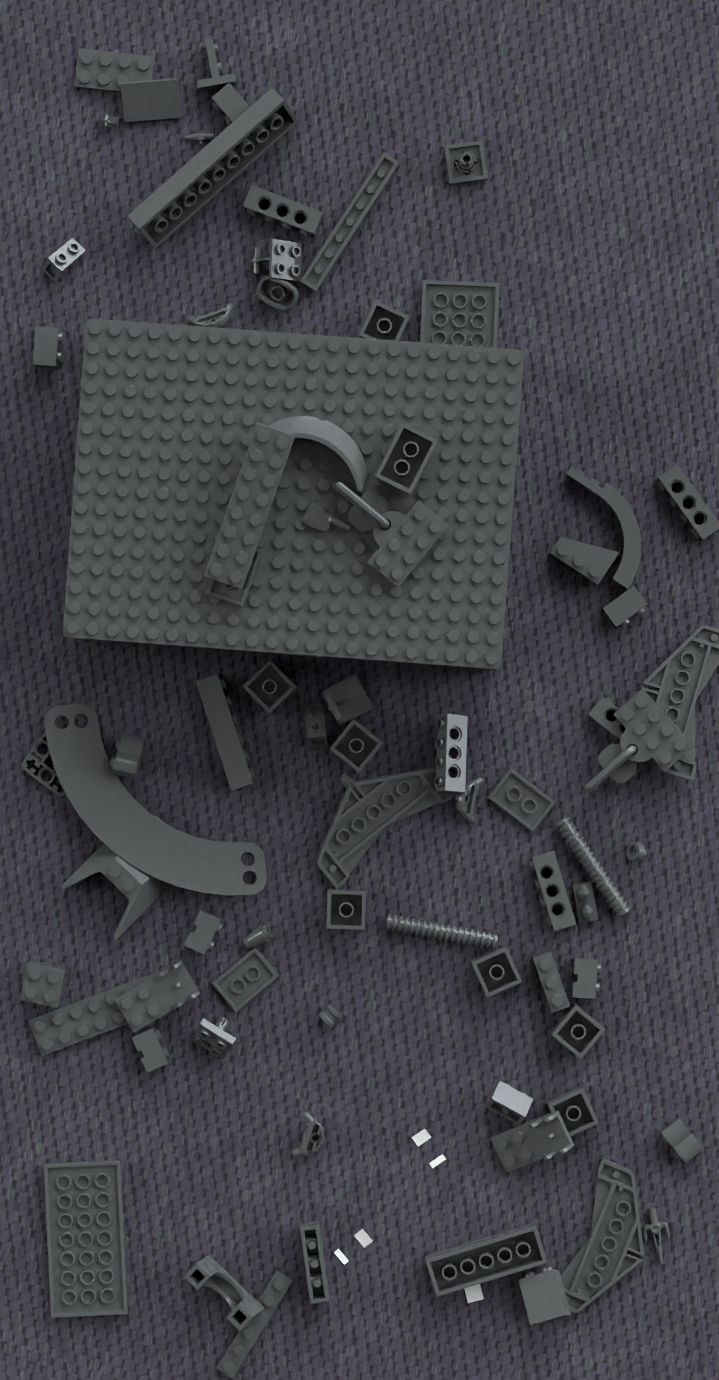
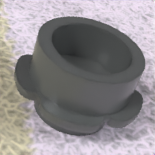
(110, 120)

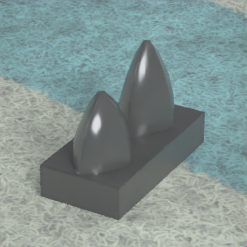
(585, 902)

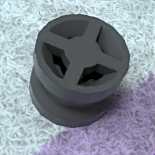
(330, 1015)

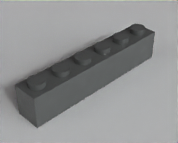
(225, 732)

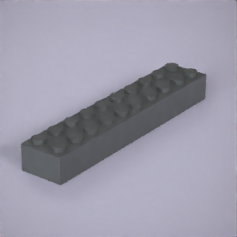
(213, 168)

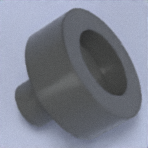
(636, 851)

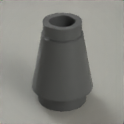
(259, 936)

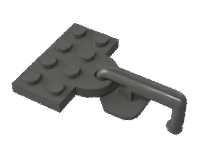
(402, 542)
(650, 732)

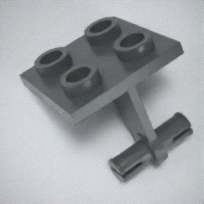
(283, 260)
(347, 699)

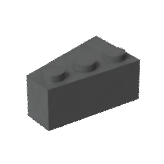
(584, 558)

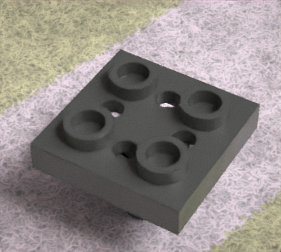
(471, 152)
(214, 1037)

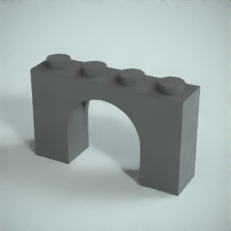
(211, 1274)

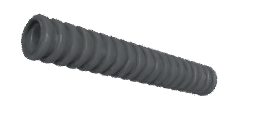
(592, 866)
(441, 932)

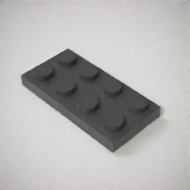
(109, 69)

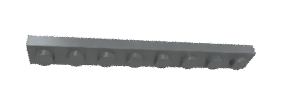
(349, 222)

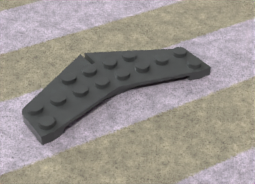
(680, 684)
(364, 817)
(613, 1232)

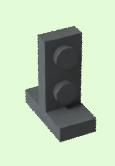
(216, 69)

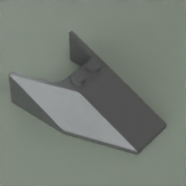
(133, 883)

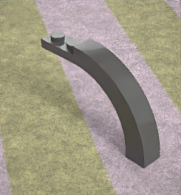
(629, 527)

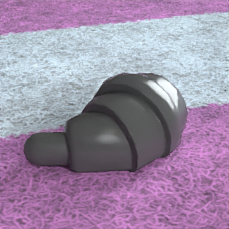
(215, 319)
(466, 801)
(311, 1138)

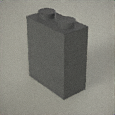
(544, 1296)

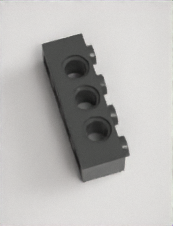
(257, 195)
(676, 475)
(599, 712)
(458, 747)
(566, 917)
(314, 1262)

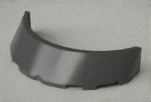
(332, 437)

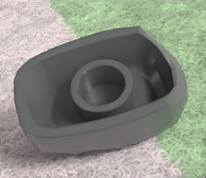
(277, 292)

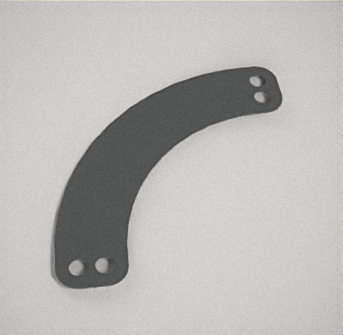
(130, 828)

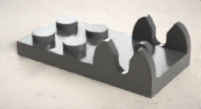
(157, 996)
(532, 1141)

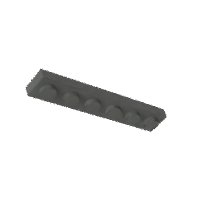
(246, 1337)

